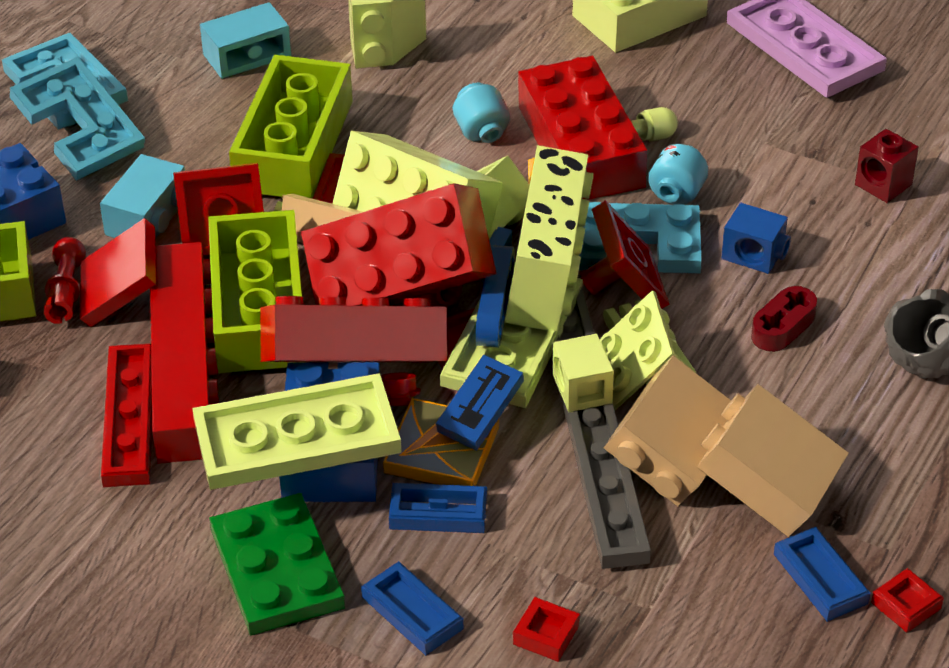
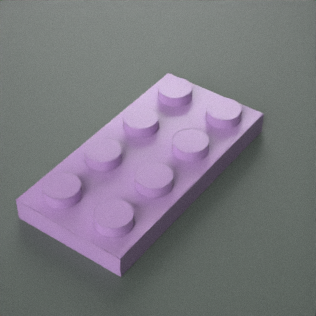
(807, 43)

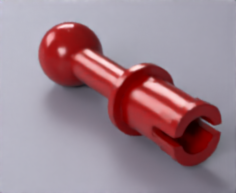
(62, 288)

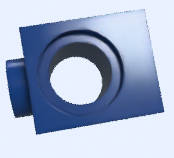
(755, 238)

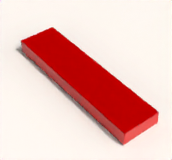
(127, 417)

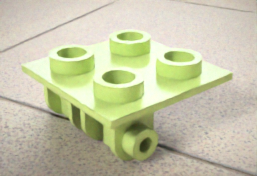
(639, 347)

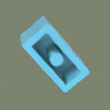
(245, 39)
(141, 193)

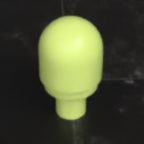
(655, 124)

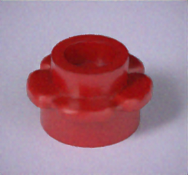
(400, 387)

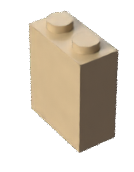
(666, 429)
(771, 459)

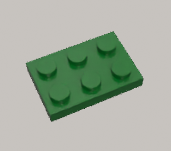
(276, 564)

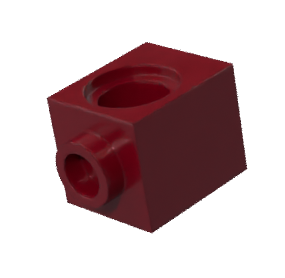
(886, 165)

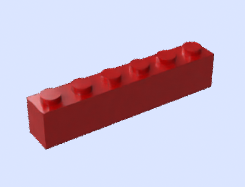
(181, 350)

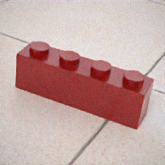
(353, 332)

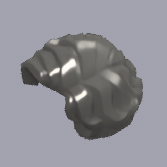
(920, 333)

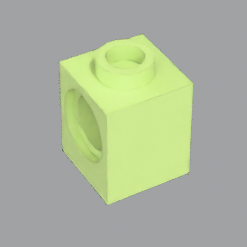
(583, 372)

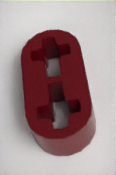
(777, 313)

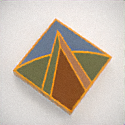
(431, 455)

